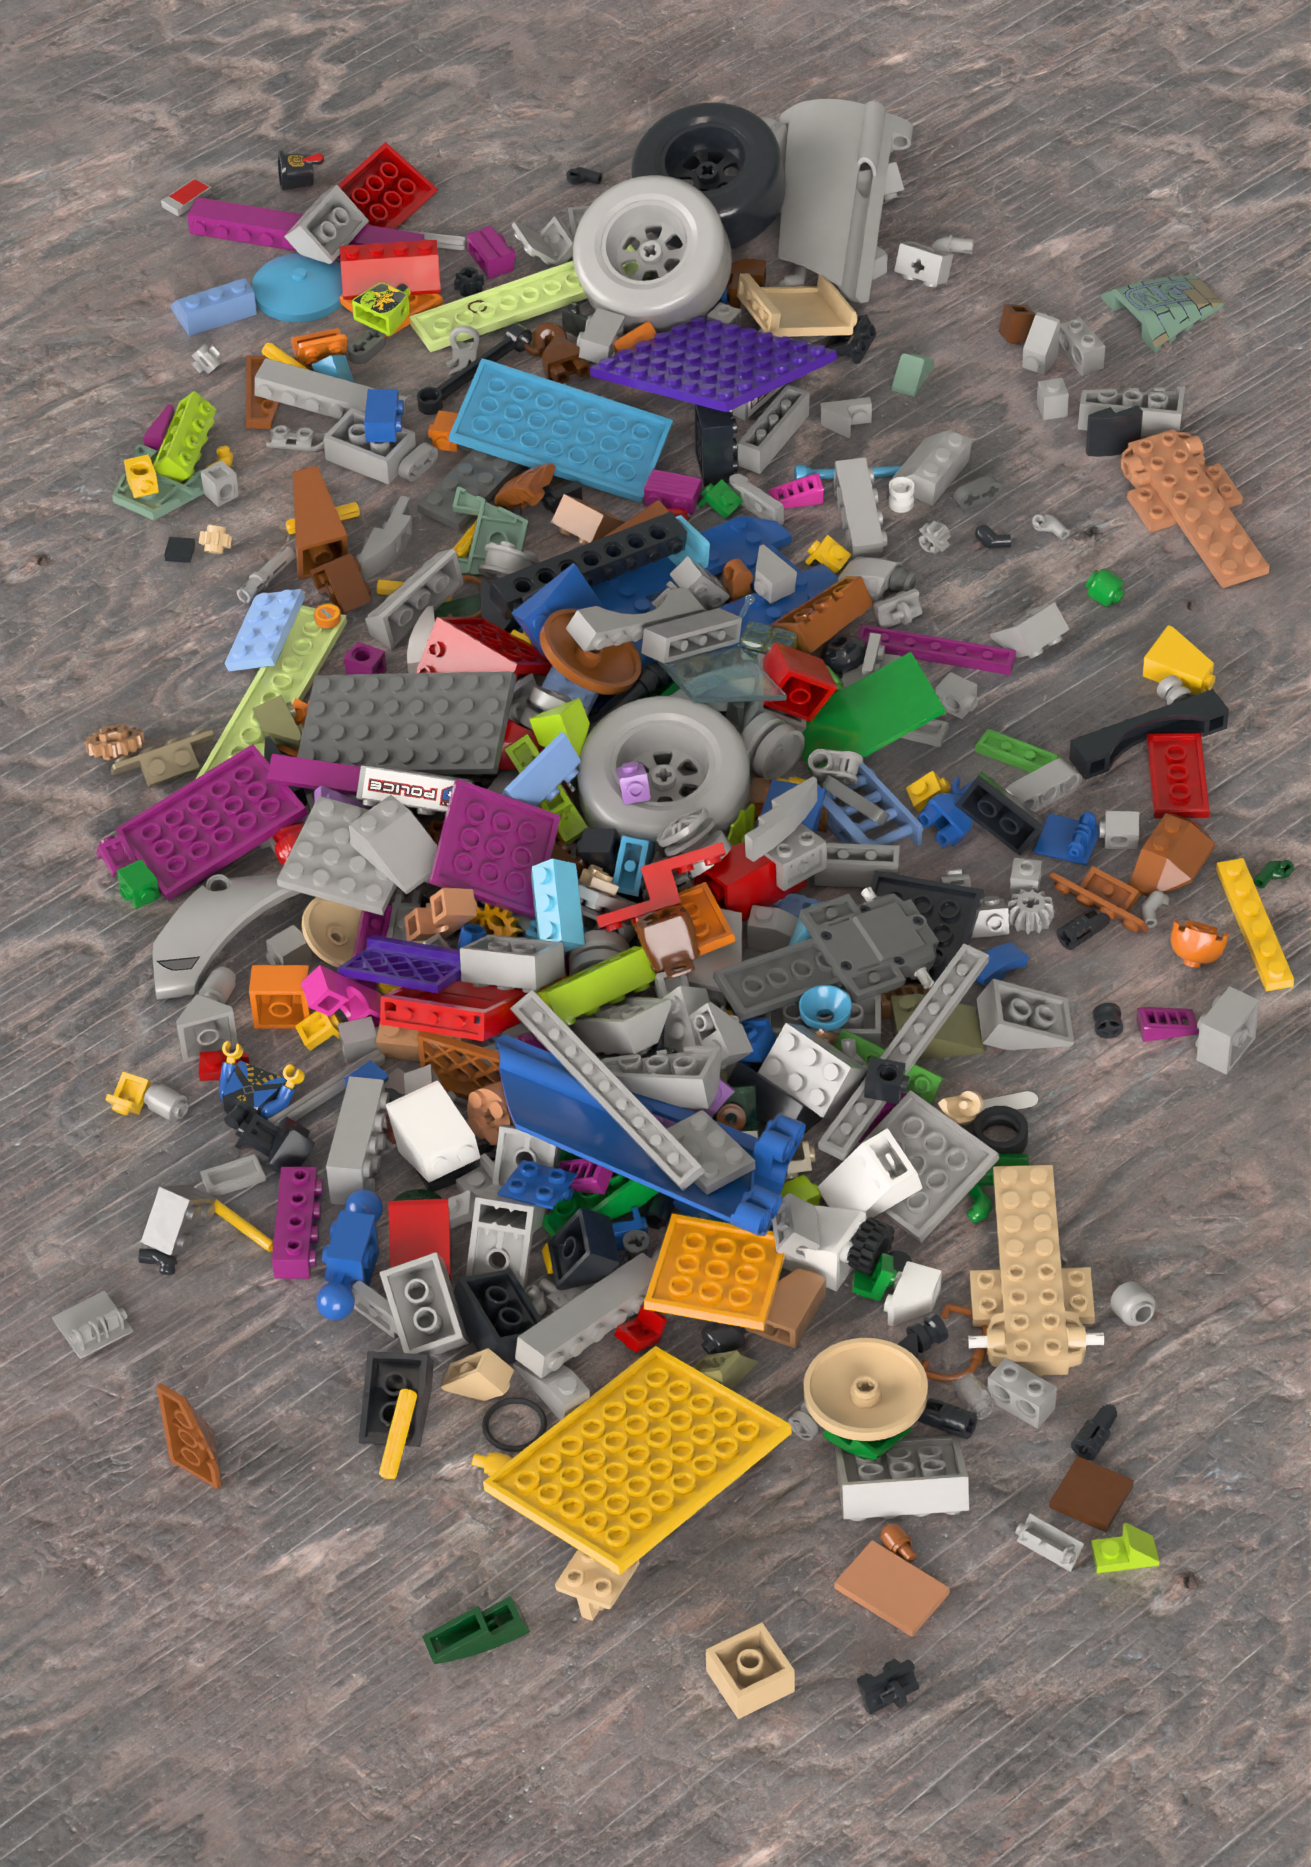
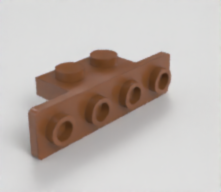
(1106, 894)

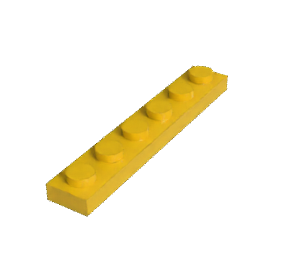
(1254, 924)

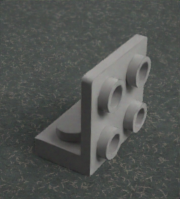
(798, 857)

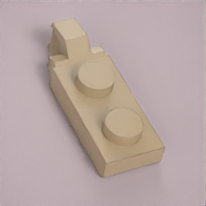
(598, 880)

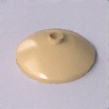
(331, 930)

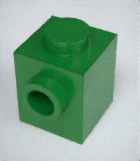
(138, 884)

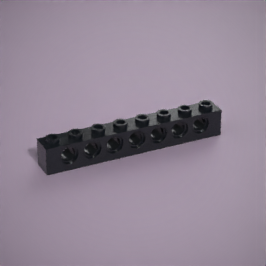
(596, 560)

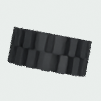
(869, 1244)

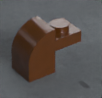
(754, 267)

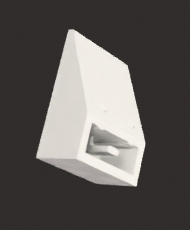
(871, 1177)

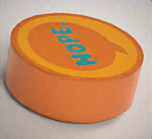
(327, 616)

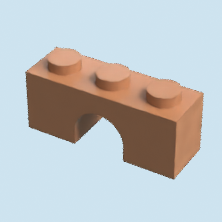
(448, 912)

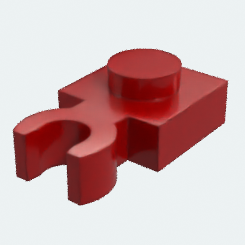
(211, 1064)

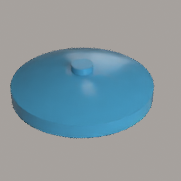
(298, 288)

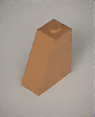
(793, 1307)

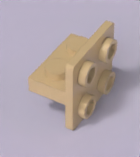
(592, 1584)

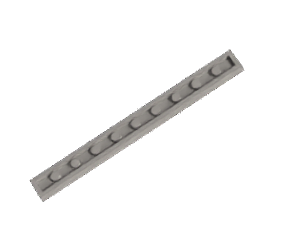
(907, 1047)
(608, 1090)

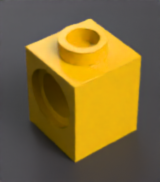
(141, 476)

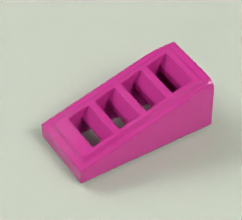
(804, 492)

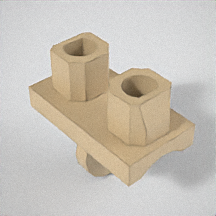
(962, 1108)

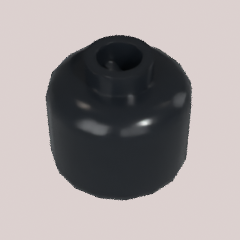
(722, 1337)

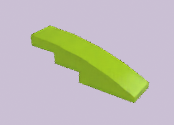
(571, 822)

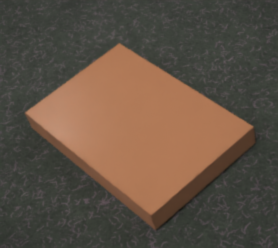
(892, 1588)

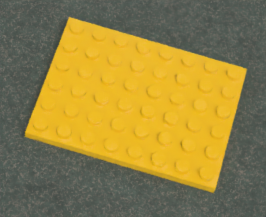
(637, 1459)

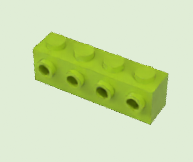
(185, 438)
(599, 984)

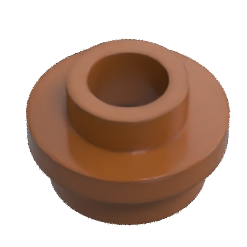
(732, 1108)

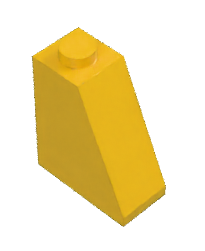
(1177, 656)

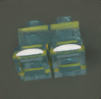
(760, 638)

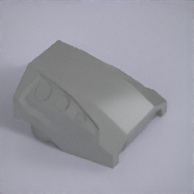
(874, 572)

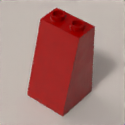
(742, 883)

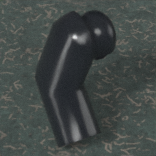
(581, 175)
(990, 538)
(154, 1256)

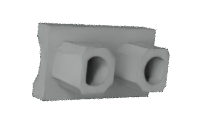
(897, 609)

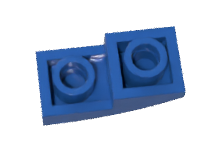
(1000, 960)

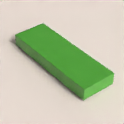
(1013, 751)

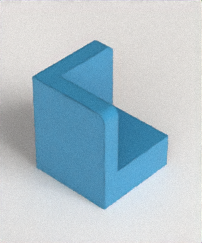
(334, 366)

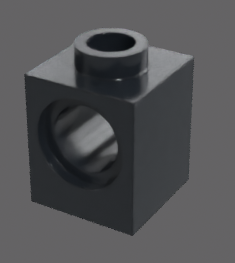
(886, 1080)

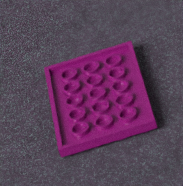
(211, 822)

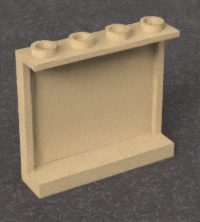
(798, 310)

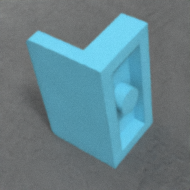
(696, 546)

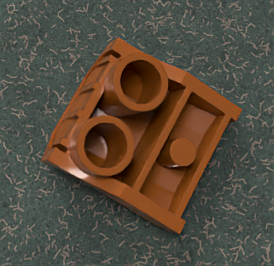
(525, 487)

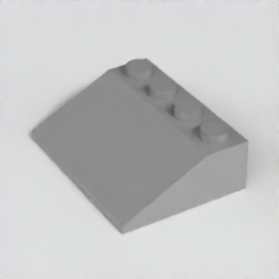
(908, 1479)

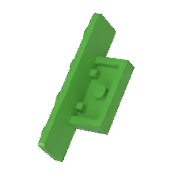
(921, 1082)

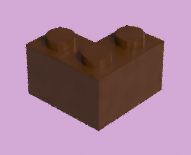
(342, 583)

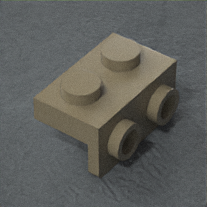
(802, 1159)

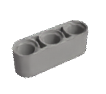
(1046, 784)

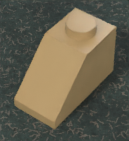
(478, 1376)

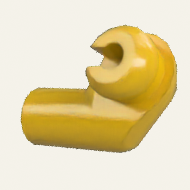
(224, 455)

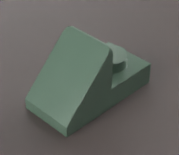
(912, 373)

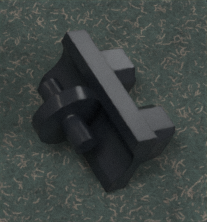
(889, 1686)

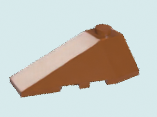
(188, 1437)

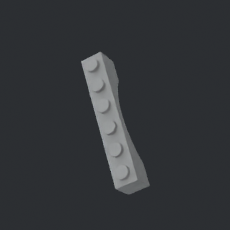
(601, 628)

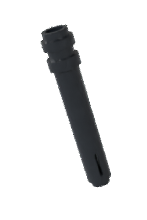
(645, 686)

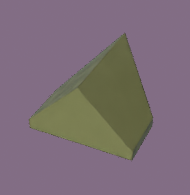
(726, 1367)

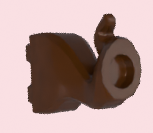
(558, 354)

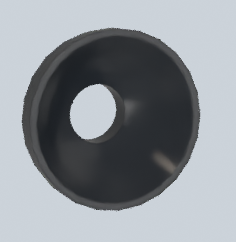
(844, 653)

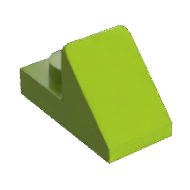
(1130, 1551)

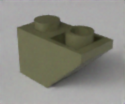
(277, 722)

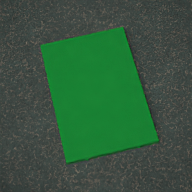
(874, 711)

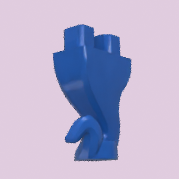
(946, 817)

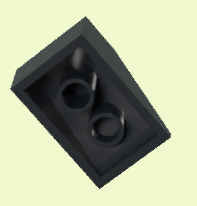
(384, 1378)

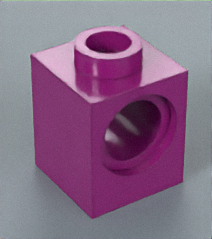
(365, 660)

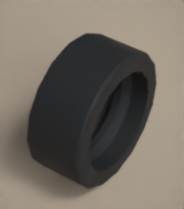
(1006, 1117)

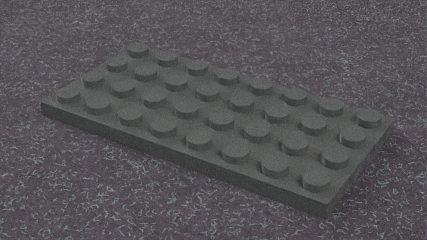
(410, 720)

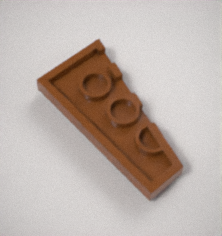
(259, 410)

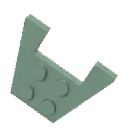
(170, 495)
(492, 526)

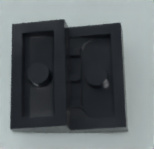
(1111, 431)

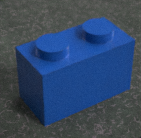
(382, 415)

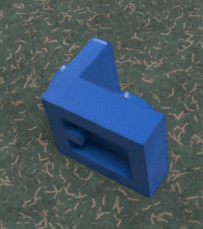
(622, 1228)

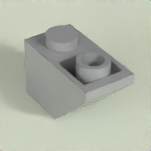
(719, 1029)

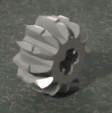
(1030, 911)

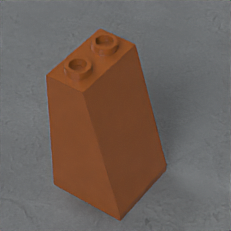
(317, 523)

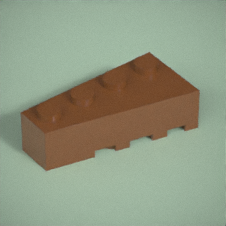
(826, 613)

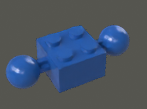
(350, 1253)

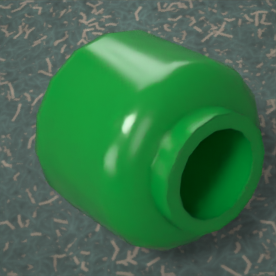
(1105, 587)

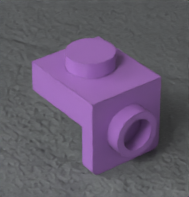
(633, 782)

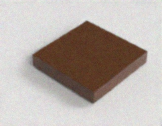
(1091, 1494)

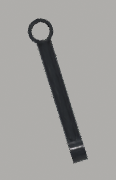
(514, 339)

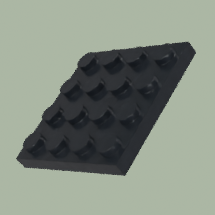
(947, 907)

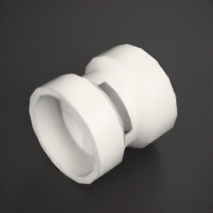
(901, 494)

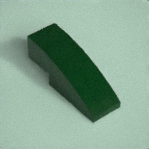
(476, 1632)

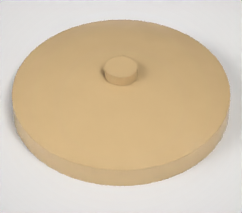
(865, 1389)

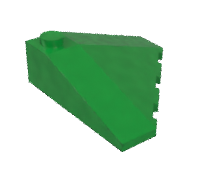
(618, 1199)

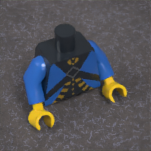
(252, 1089)

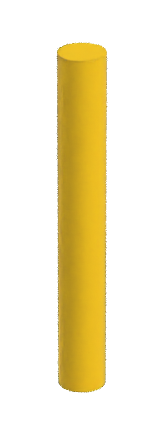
(244, 1226)

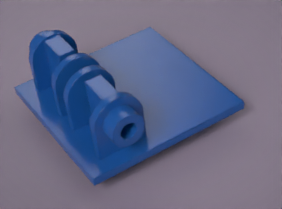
(1069, 838)
(538, 1185)

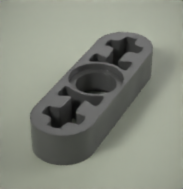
(855, 800)

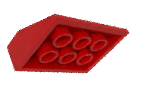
(387, 188)

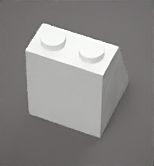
(432, 1132)
(836, 1233)

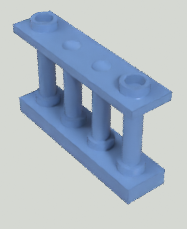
(853, 833)

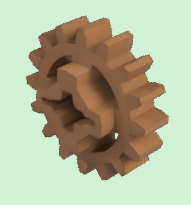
(114, 741)

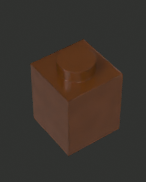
(1016, 323)

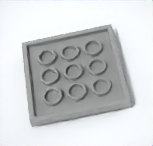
(328, 865)
(944, 1157)

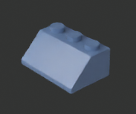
(215, 307)
(545, 773)

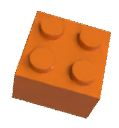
(278, 996)

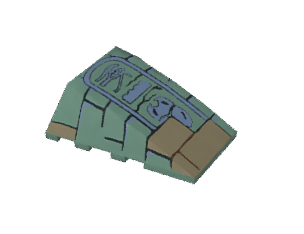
(1165, 306)

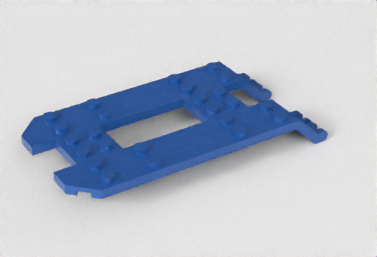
(730, 540)

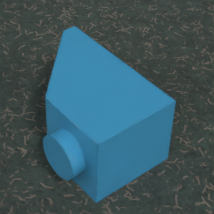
(631, 856)

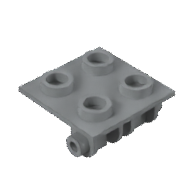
(92, 1324)

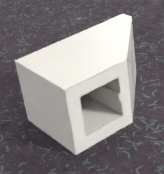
(914, 1293)

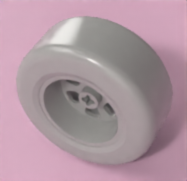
(630, 213)
(657, 733)

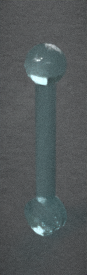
(749, 599)

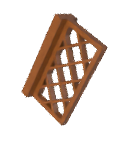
(461, 1080)

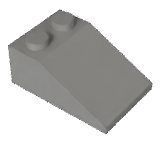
(394, 843)
(1023, 1017)

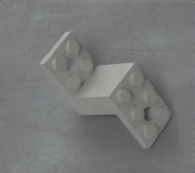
(502, 1222)

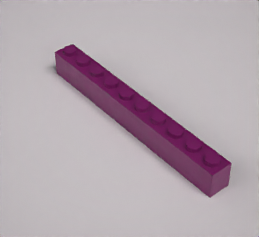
(269, 226)

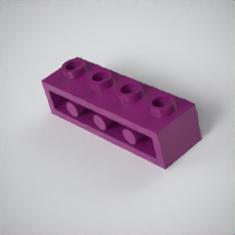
(295, 1223)

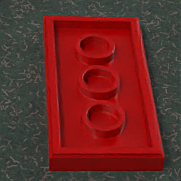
(1177, 775)

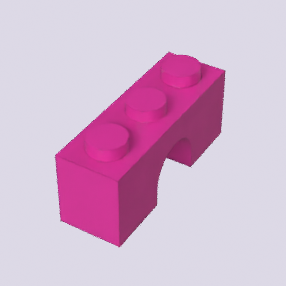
(329, 991)

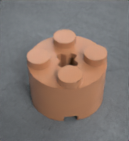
(487, 1112)

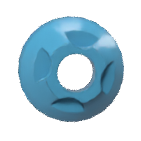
(825, 1000)

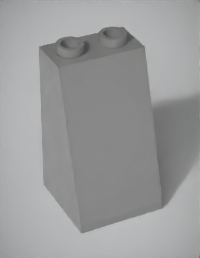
(723, 957)

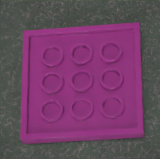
(491, 847)

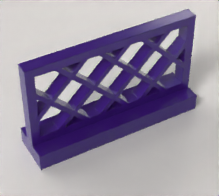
(405, 964)

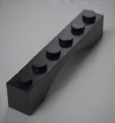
(1098, 750)

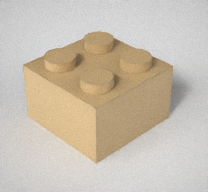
(750, 1670)

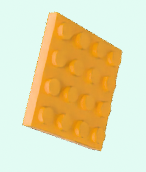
(715, 1273)

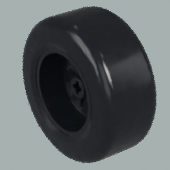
(710, 141)

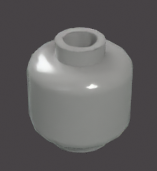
(1133, 1303)

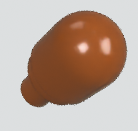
(898, 1541)

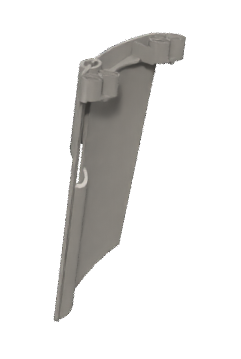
(822, 213)

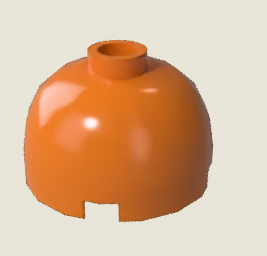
(1197, 942)

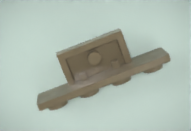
(167, 761)

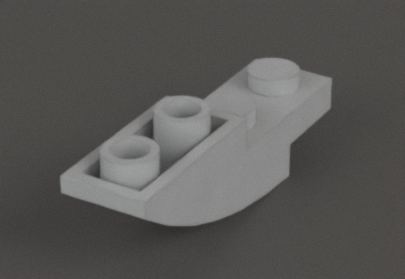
(387, 543)

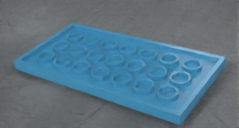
(550, 422)

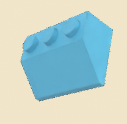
(557, 903)

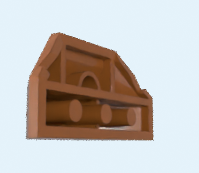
(1171, 856)

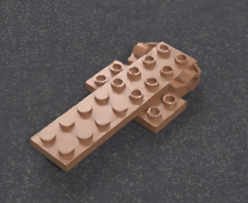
(1180, 490)

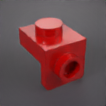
(642, 1331)

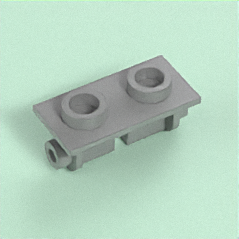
(1049, 1541)

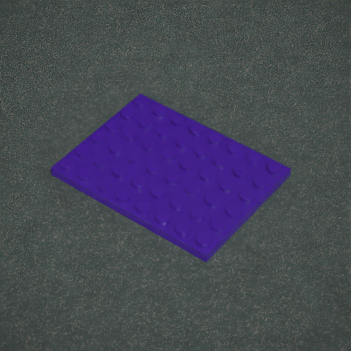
(713, 363)

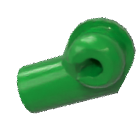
(982, 1205)

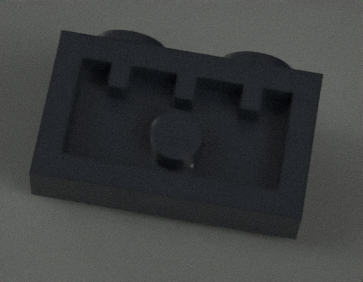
(857, 343)

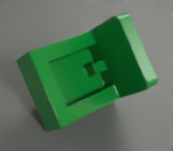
(720, 498)
(876, 1284)

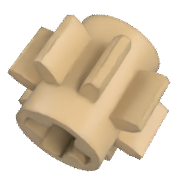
(215, 539)

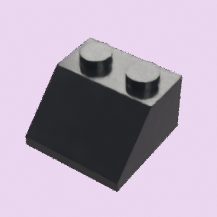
(583, 1250)

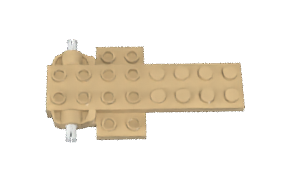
(1031, 1302)

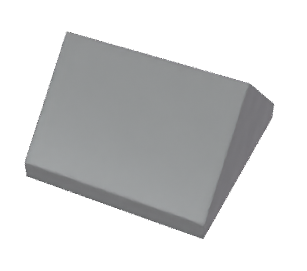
(205, 1027)

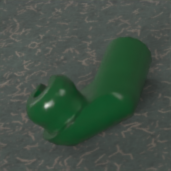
(1272, 871)

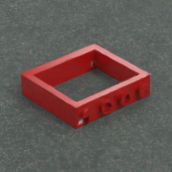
(452, 1010)

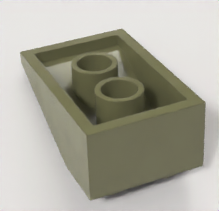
(956, 1037)

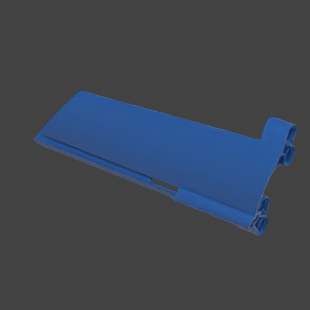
(560, 1111)

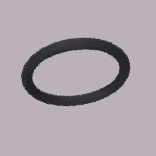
(493, 1408)

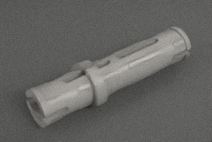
(260, 580)

